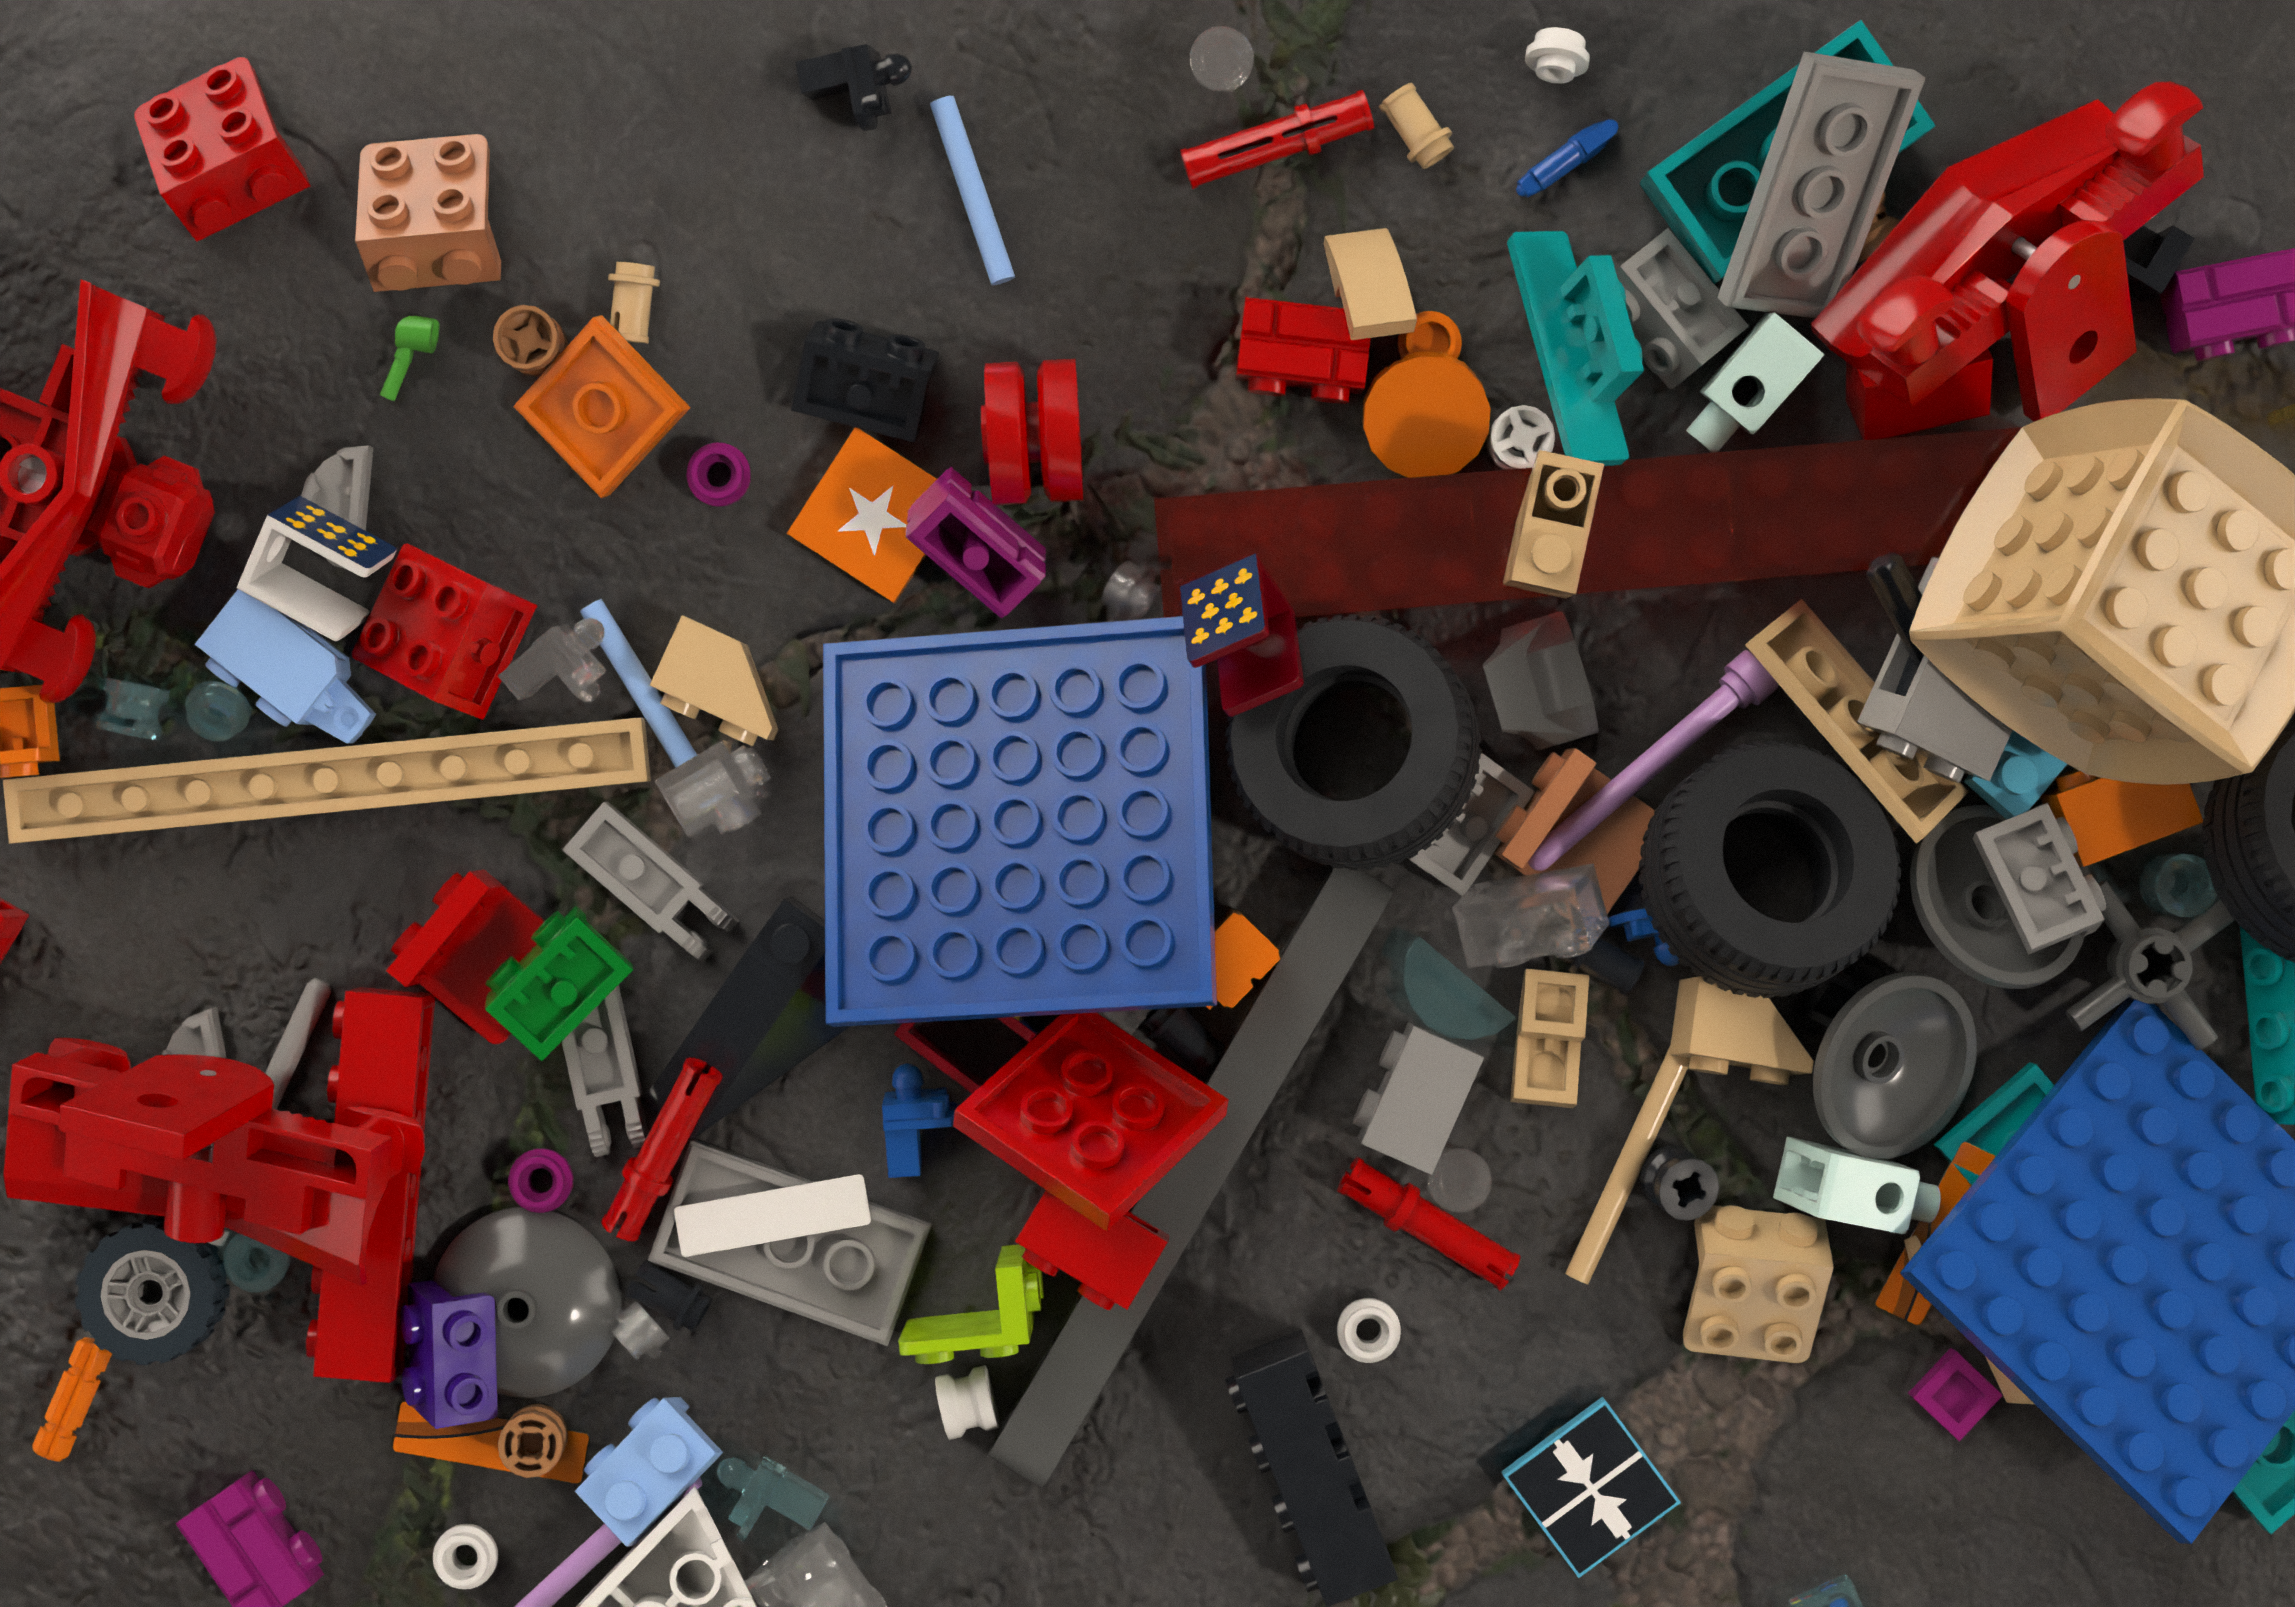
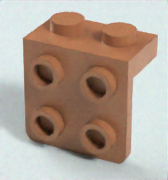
(426, 213)
(1563, 787)

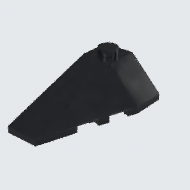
(762, 1016)

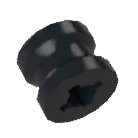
(1676, 1168)

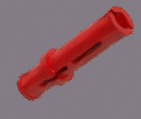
(1350, 117)
(650, 1171)
(1408, 1211)

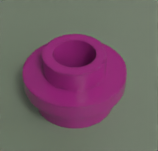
(699, 469)
(524, 1191)

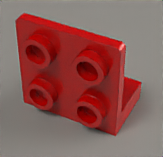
(443, 631)

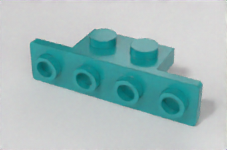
(1579, 339)
(2271, 1028)

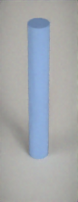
(972, 190)
(638, 684)

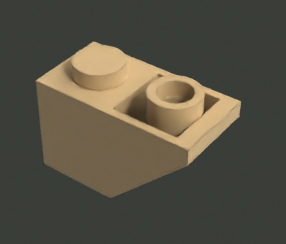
(1553, 525)
(714, 675)
(1735, 1030)

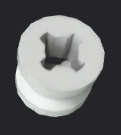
(1530, 433)
(967, 1402)

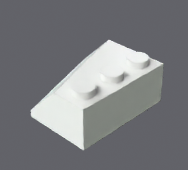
(675, 1566)

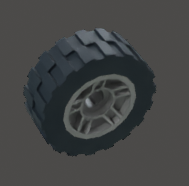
(115, 1290)

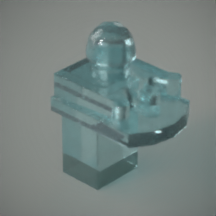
(772, 1487)

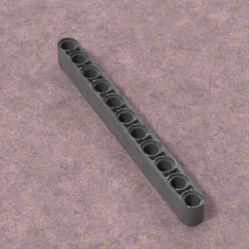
(1247, 1075)

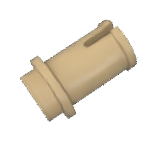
(1417, 126)
(632, 300)

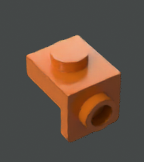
(26, 731)

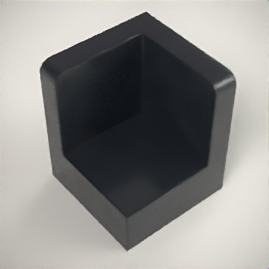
(2153, 259)

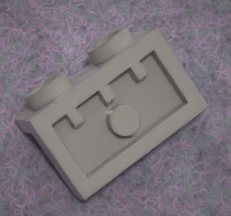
(1675, 309)
(1471, 840)
(2040, 878)

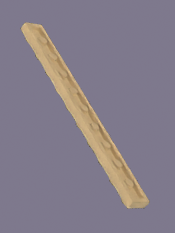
(326, 780)

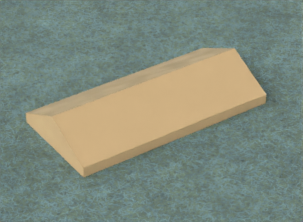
(1832, 695)

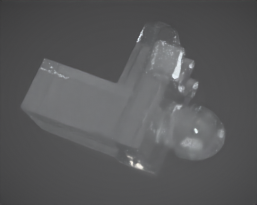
(559, 653)

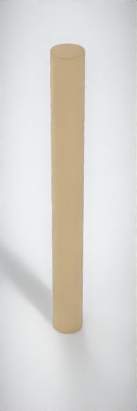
(1627, 1167)

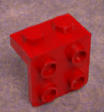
(217, 149)
(463, 946)

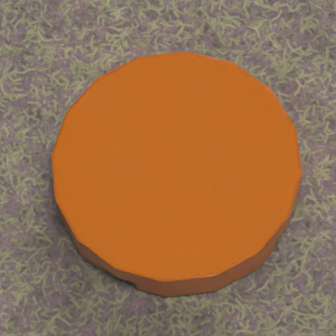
(1426, 415)

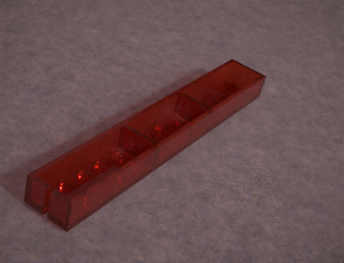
(1651, 526)

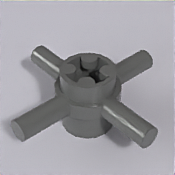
(2126, 961)

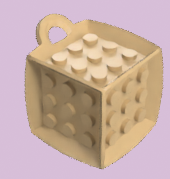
(2125, 593)

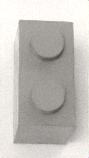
(1417, 1097)

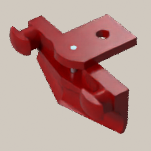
(2037, 203)
(201, 1149)

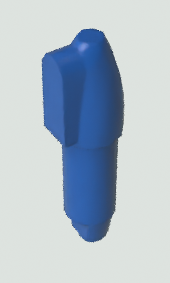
(1577, 150)

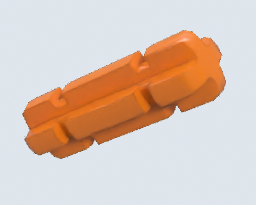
(71, 1400)

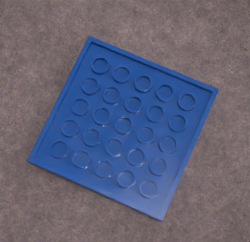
(1017, 824)
(2136, 1267)

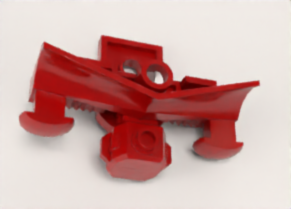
(78, 485)

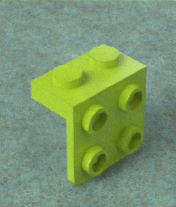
(992, 1331)

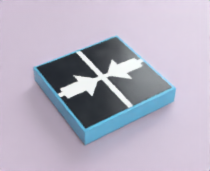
(1590, 1487)

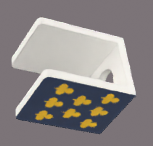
(297, 594)

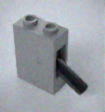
(1915, 702)

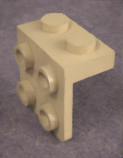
(1758, 1284)

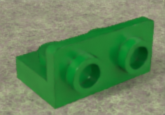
(555, 982)

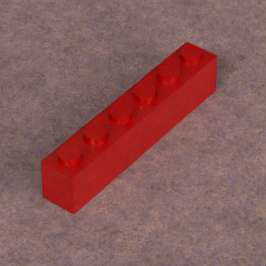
(384, 1068)

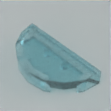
(1448, 998)

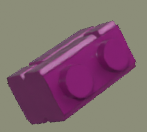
(2231, 303)
(976, 543)
(252, 1545)

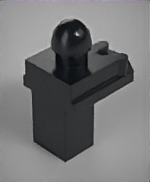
(859, 72)

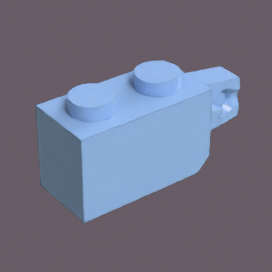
(287, 665)

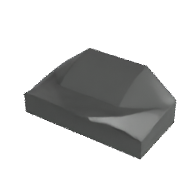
(1541, 683)

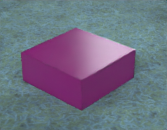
(1955, 1394)

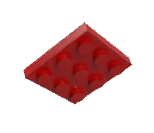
(1091, 1115)

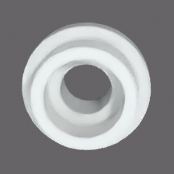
(1557, 55)
(1377, 1348)
(452, 1570)

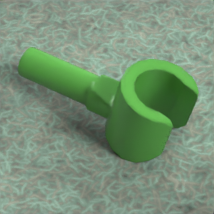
(411, 335)

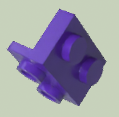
(450, 1355)

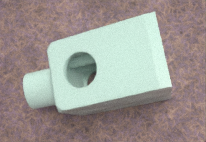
(1775, 360)
(1853, 1188)

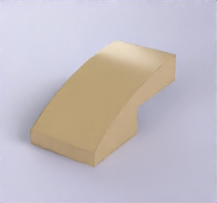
(1370, 283)
(1549, 1038)

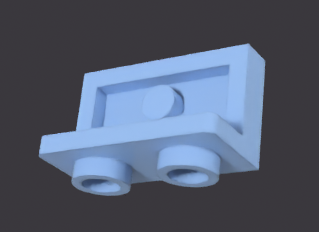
(648, 1469)

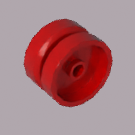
(1032, 432)

